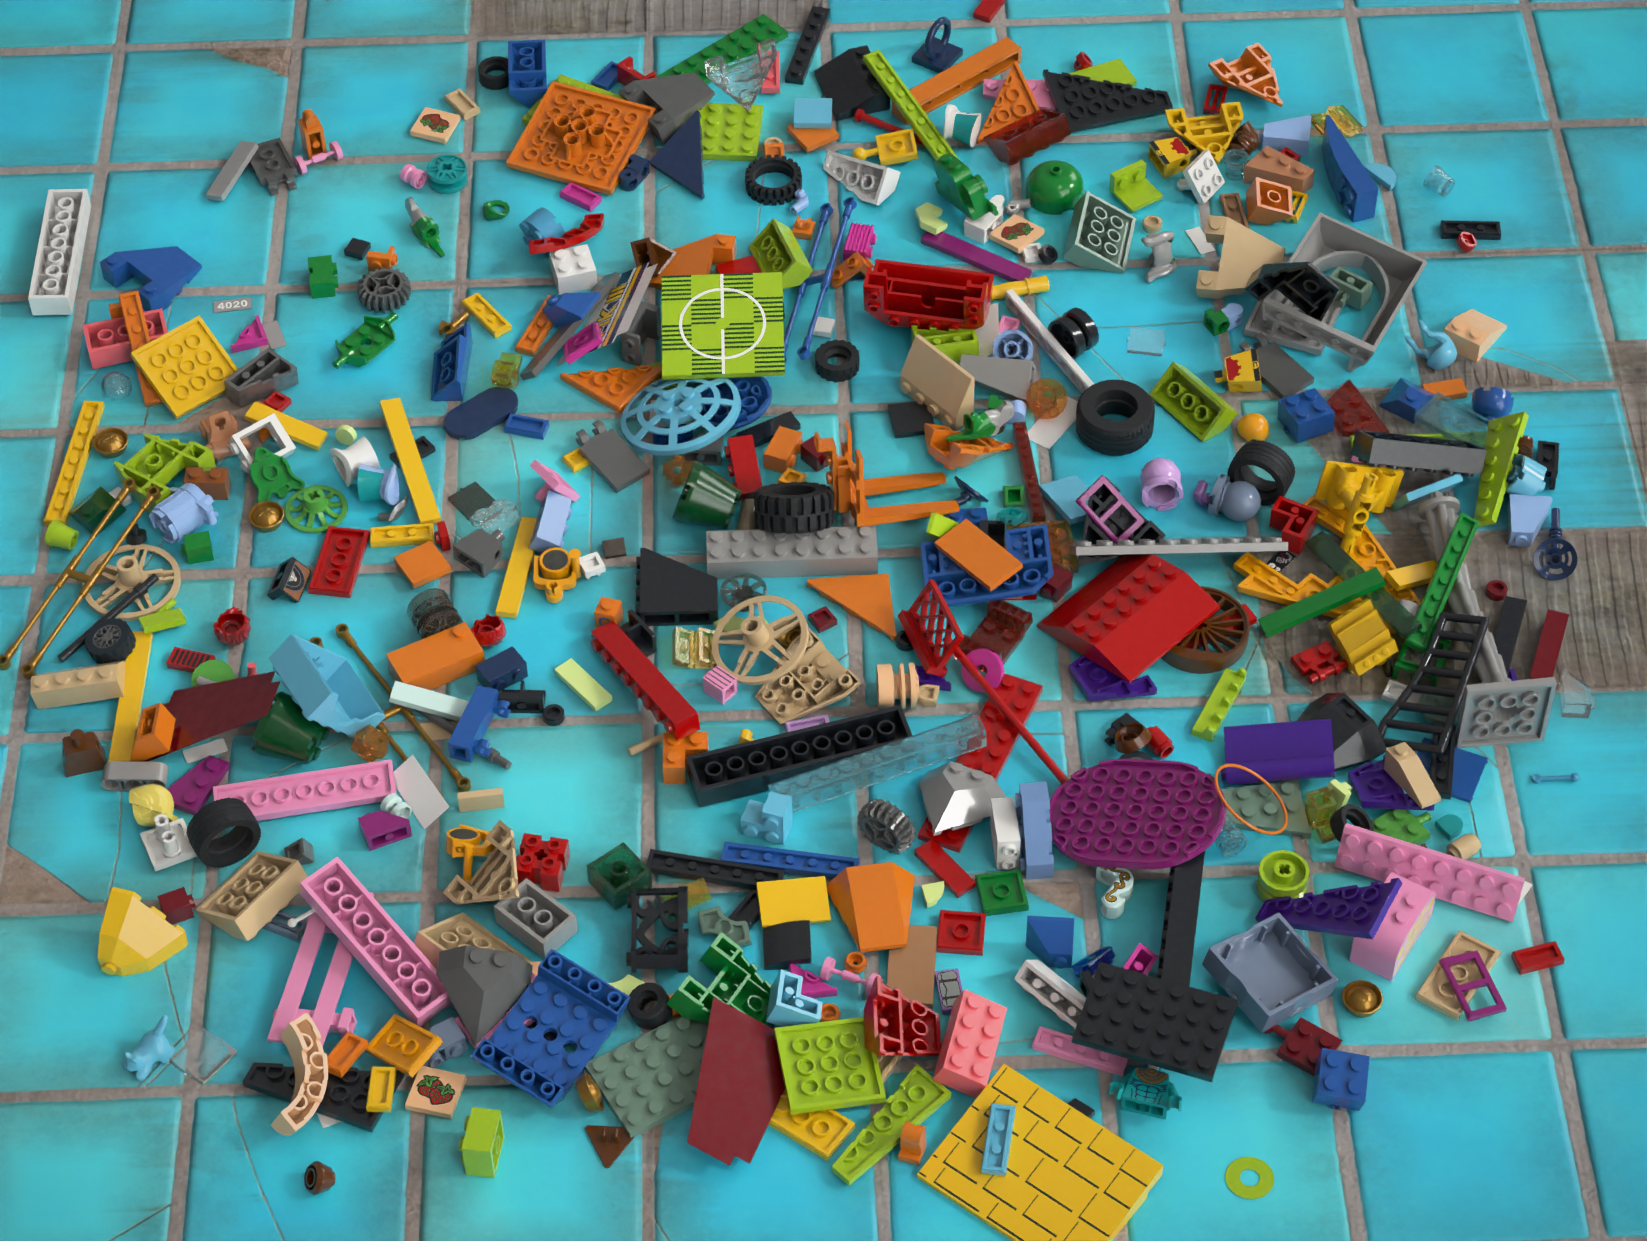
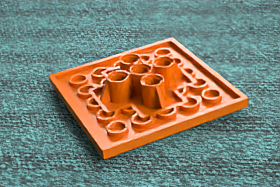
(581, 137)

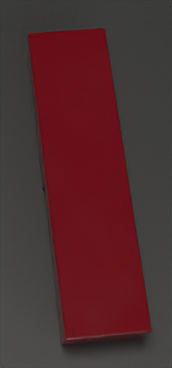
(1549, 645)

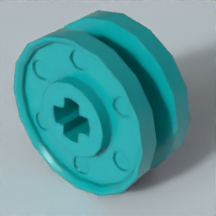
(447, 174)

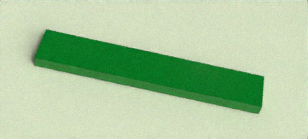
(1321, 602)

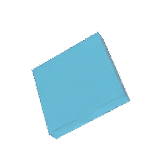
(812, 113)

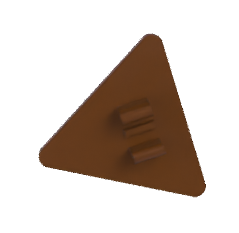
(608, 1142)

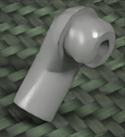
(1017, 204)

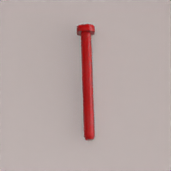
(861, 116)

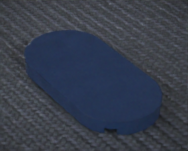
(481, 413)

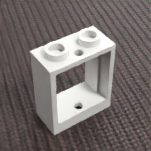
(275, 429)
(1005, 833)

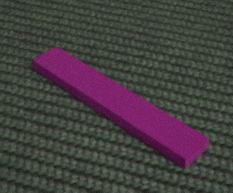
(976, 256)

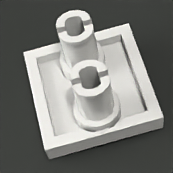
(1202, 177)
(167, 843)

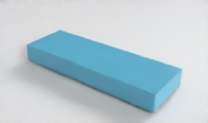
(998, 1139)

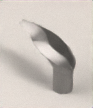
(395, 513)

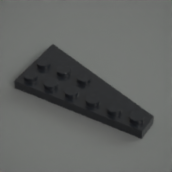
(343, 1099)

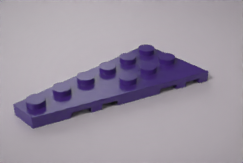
(1337, 911)

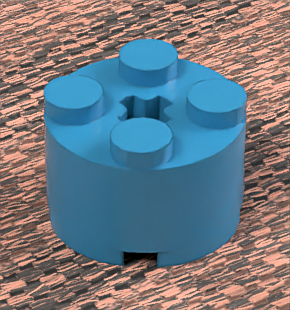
(540, 226)

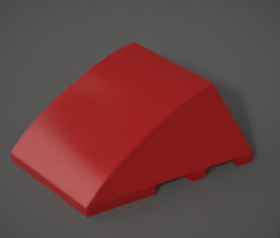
(899, 1025)

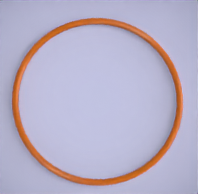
(1236, 815)

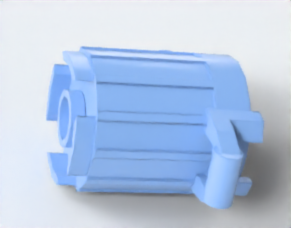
(183, 512)

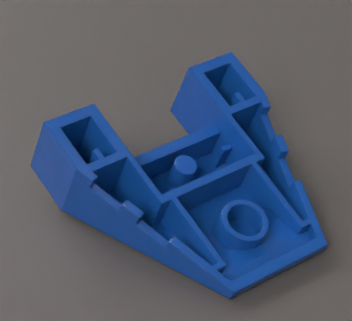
(160, 269)

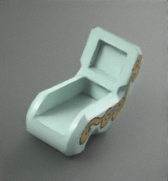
(1119, 892)

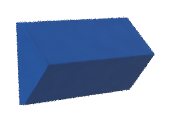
(527, 70)
(452, 365)

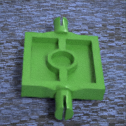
(1403, 826)

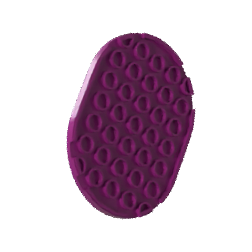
(1136, 814)

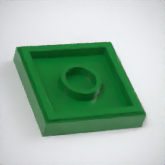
(1001, 892)

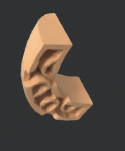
(310, 1074)

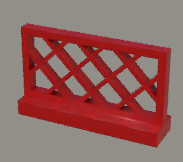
(923, 638)

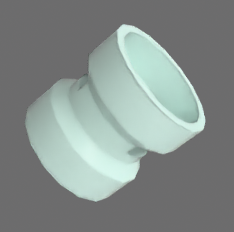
(394, 805)

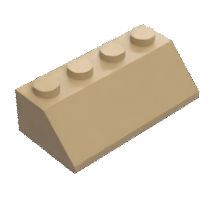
(78, 685)

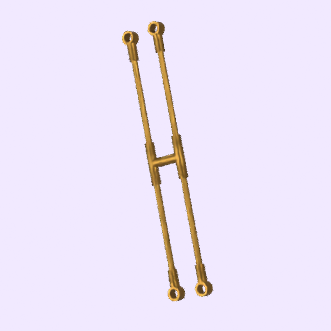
(69, 572)
(346, 636)

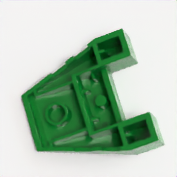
(735, 985)

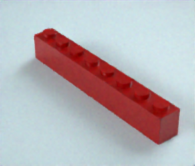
(645, 680)

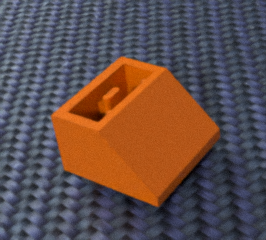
(153, 733)

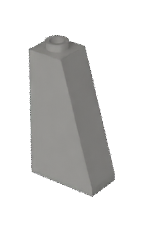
(1001, 375)

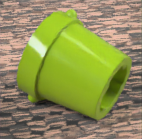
(61, 536)

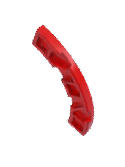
(588, 228)

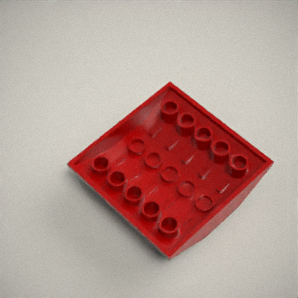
(1131, 614)

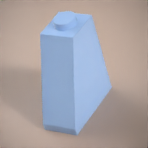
(1287, 133)
(1526, 517)

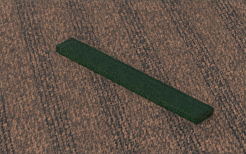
(1345, 568)

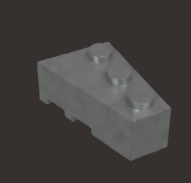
(260, 378)

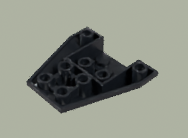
(1353, 731)

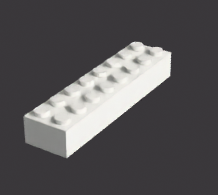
(59, 252)

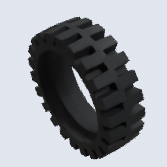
(770, 165)

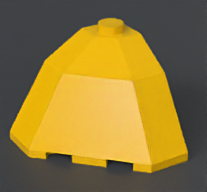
(135, 936)

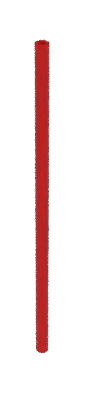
(1012, 718)

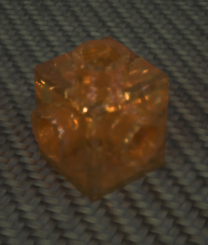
(669, 469)
(370, 744)

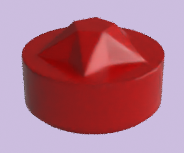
(1466, 241)

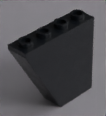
(674, 592)

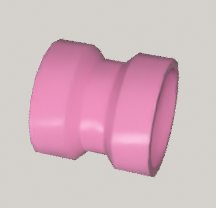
(411, 175)

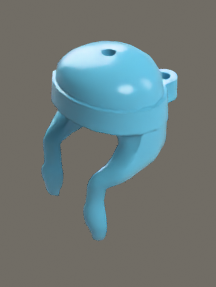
(1437, 356)

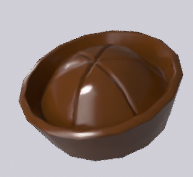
(1132, 738)

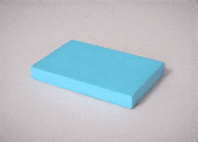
(1424, 493)
(1063, 495)

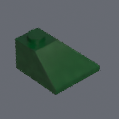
(94, 508)

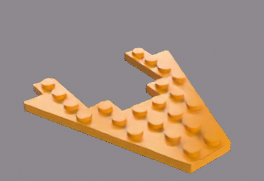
(1271, 585)

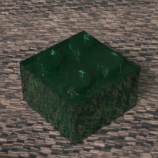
(617, 874)

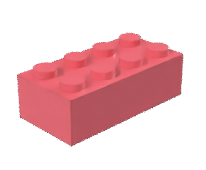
(109, 340)
(970, 1043)

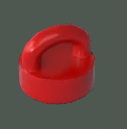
(1084, 60)

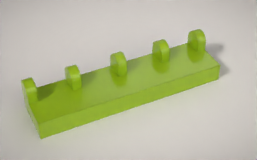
(1219, 704)

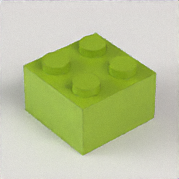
(482, 1142)

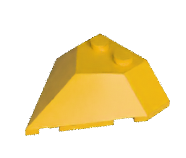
(1209, 131)

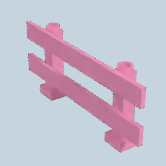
(324, 1013)

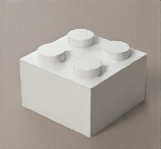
(573, 269)

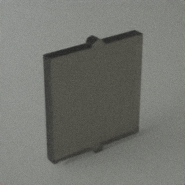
(471, 499)

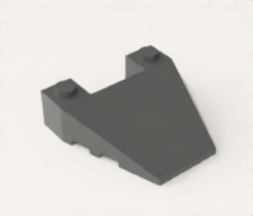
(674, 98)

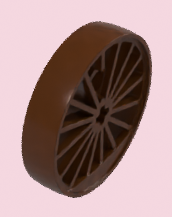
(1213, 630)

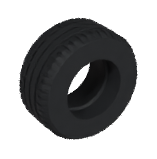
(1110, 436)

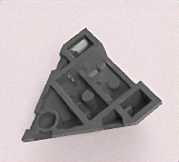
(482, 985)

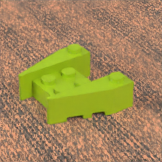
(160, 462)

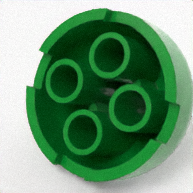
(1054, 187)

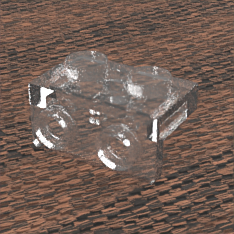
(499, 516)

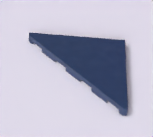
(683, 156)

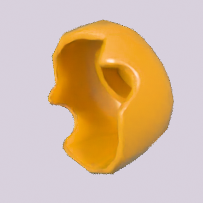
(1253, 427)

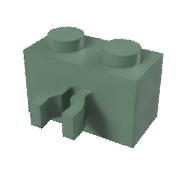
(1353, 288)

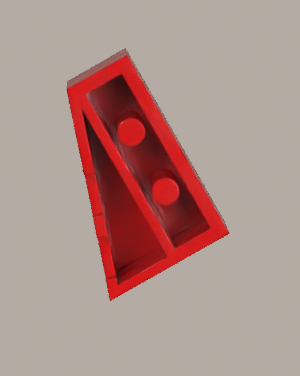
(743, 465)

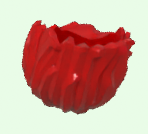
(232, 627)

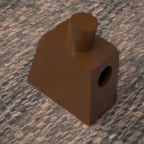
(82, 753)

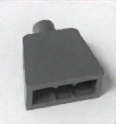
(480, 551)

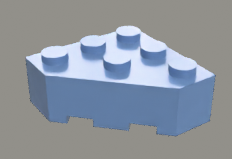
(1034, 830)

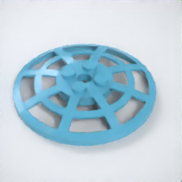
(689, 408)

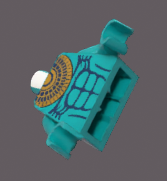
(1147, 1092)

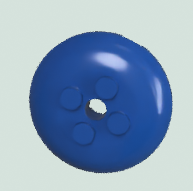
(754, 395)

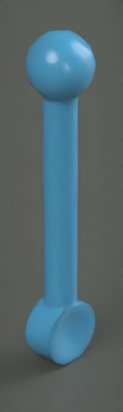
(1536, 778)

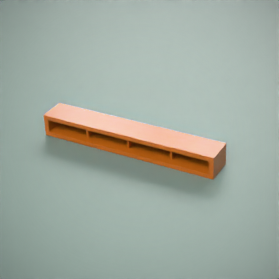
(964, 76)

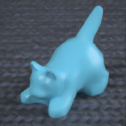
(152, 1048)

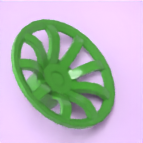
(316, 503)

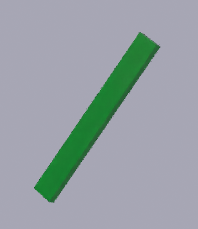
(1442, 580)

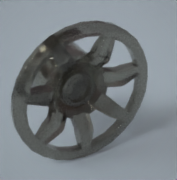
(742, 592)

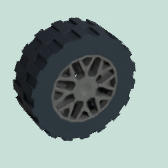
(110, 641)

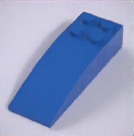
(1347, 175)

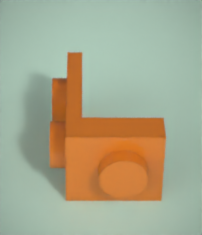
(849, 268)

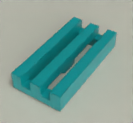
(1012, 514)

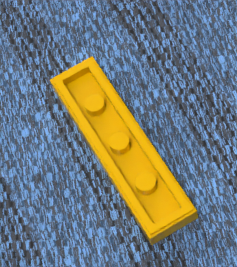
(296, 429)

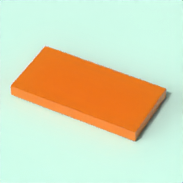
(978, 555)

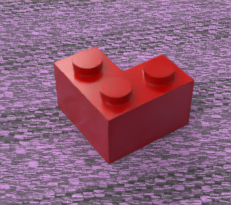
(1294, 521)

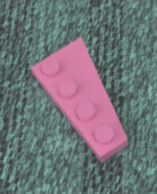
(1039, 89)

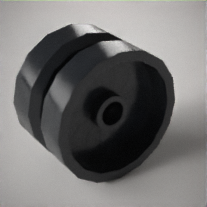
(1075, 332)

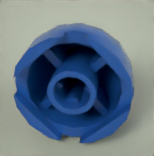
(1492, 403)

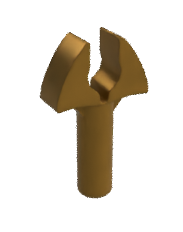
(452, 327)

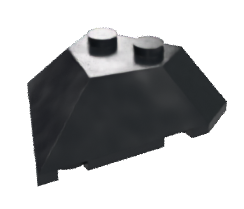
(1116, 522)

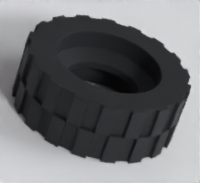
(837, 348)

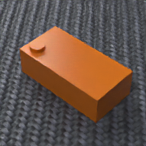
(437, 658)

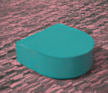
(1449, 826)

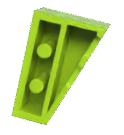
(951, 342)

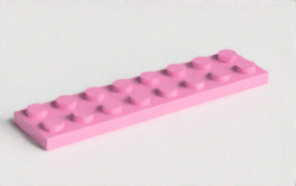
(313, 790)
(1449, 876)

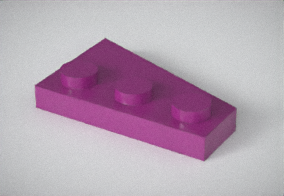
(196, 786)

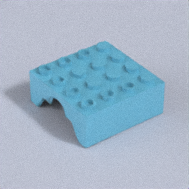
(325, 686)

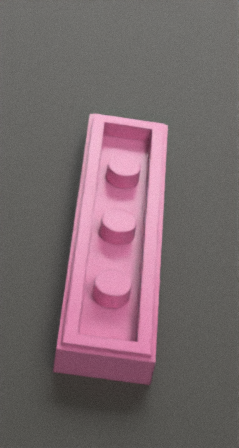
(1061, 1046)

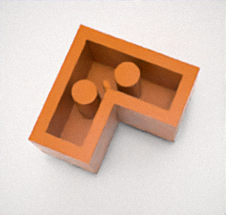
(675, 755)

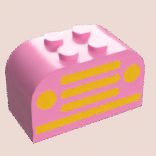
(1397, 931)

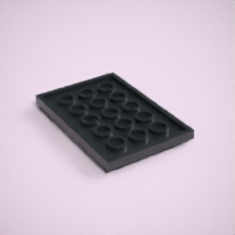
(1155, 1021)

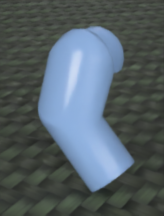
(801, 202)

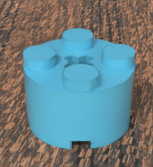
(1526, 476)

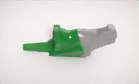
(423, 226)
(985, 423)

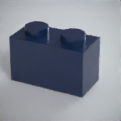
(502, 670)

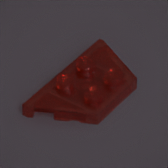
(1353, 412)

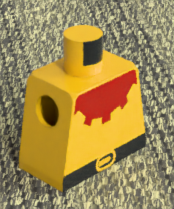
(1170, 155)
(1241, 372)

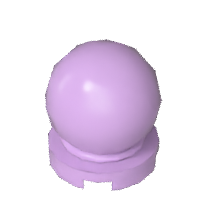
(1161, 484)

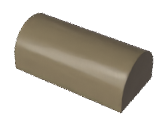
(746, 517)

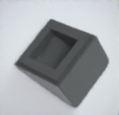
(301, 851)

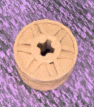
(896, 685)

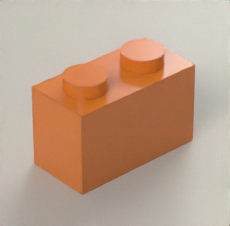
(783, 450)

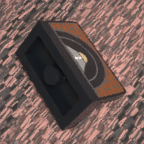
(289, 580)

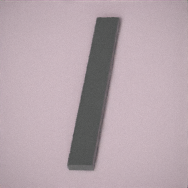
(565, 332)

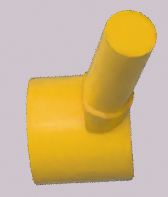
(745, 736)

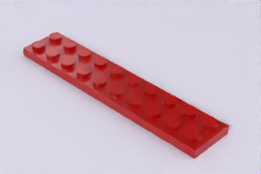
(1001, 738)

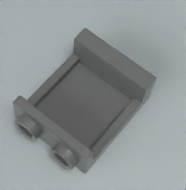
(644, 324)

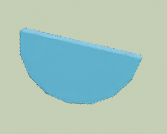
(1382, 174)

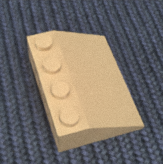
(938, 383)
(253, 895)
(458, 932)

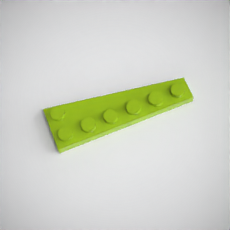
(1501, 447)
(912, 1102)

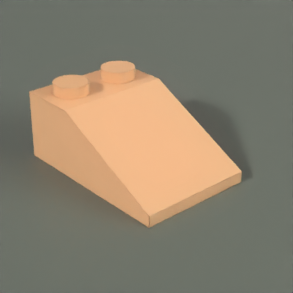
(1474, 333)

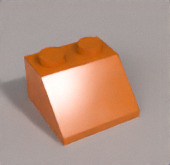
(1268, 202)

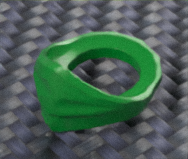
(491, 214)

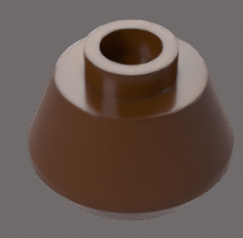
(319, 1178)

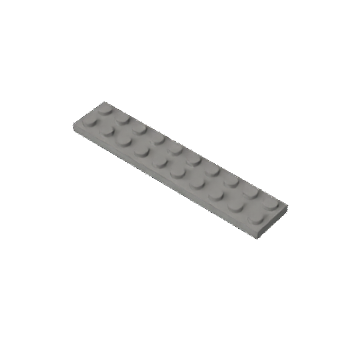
(1186, 545)

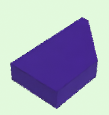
(930, 679)

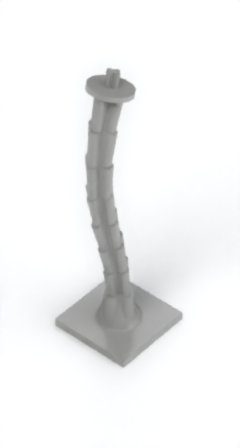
(1497, 708)

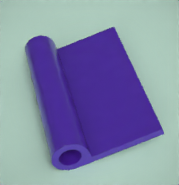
(1279, 751)

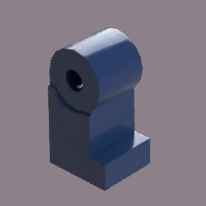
(635, 173)

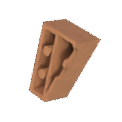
(1279, 168)

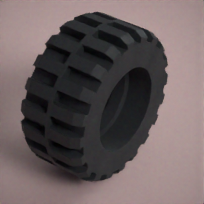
(794, 507)

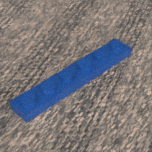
(788, 860)

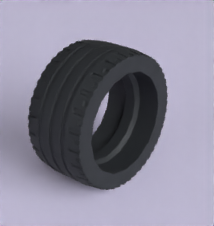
(1272, 460)
(213, 820)

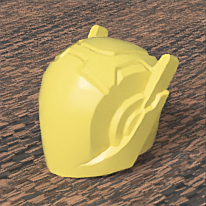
(150, 802)

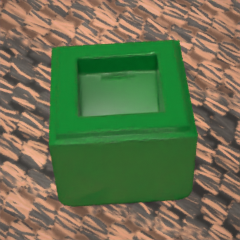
(1013, 496)

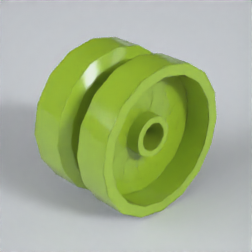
(1282, 875)

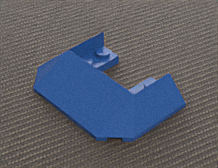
(958, 588)

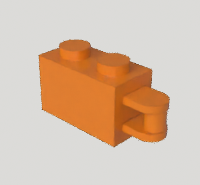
(311, 134)

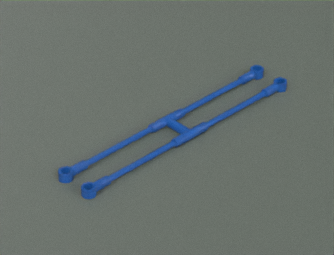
(826, 209)

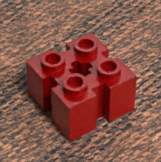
(543, 861)

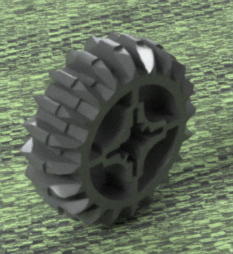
(384, 289)
(886, 826)

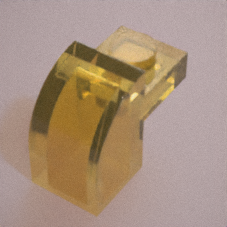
(506, 371)
(1319, 809)

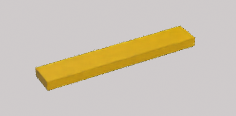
(517, 571)

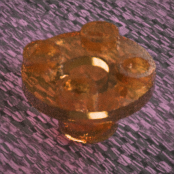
(1046, 398)

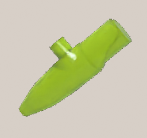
(168, 605)

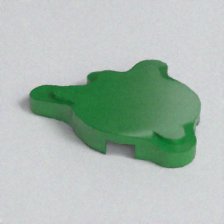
(272, 475)

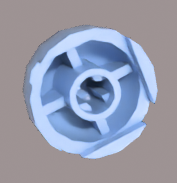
(1013, 345)

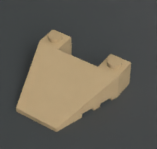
(1241, 256)

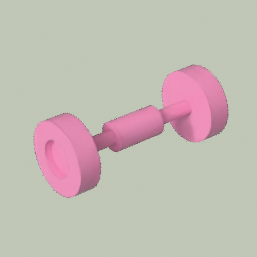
(335, 149)
(829, 968)

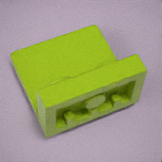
(1132, 187)

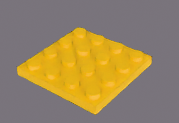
(185, 366)

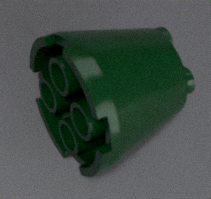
(706, 498)
(288, 733)

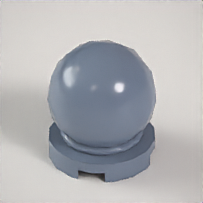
(1236, 500)

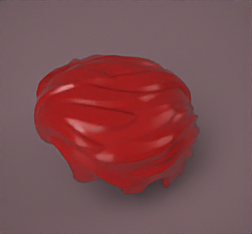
(489, 631)

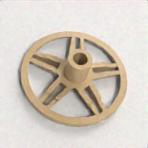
(129, 574)
(760, 637)

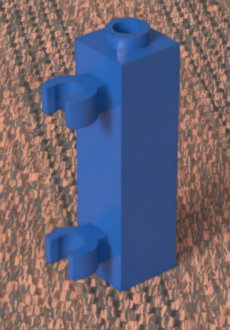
(474, 722)

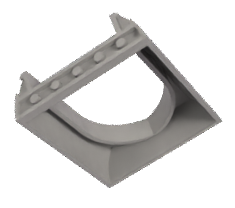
(1338, 244)

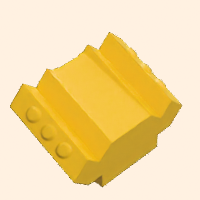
(1362, 638)

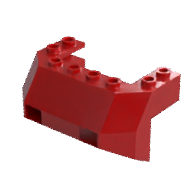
(927, 295)

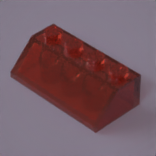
(1028, 135)

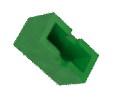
(322, 276)

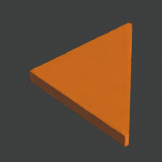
(1011, 104)
(615, 386)
(862, 597)

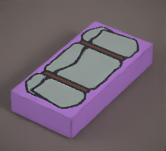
(948, 988)

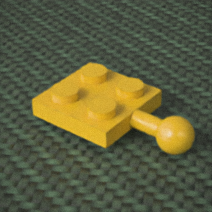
(891, 148)

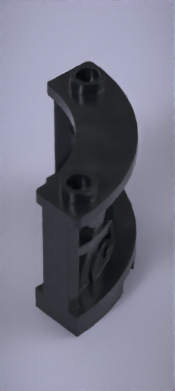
(678, 907)

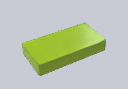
(162, 620)

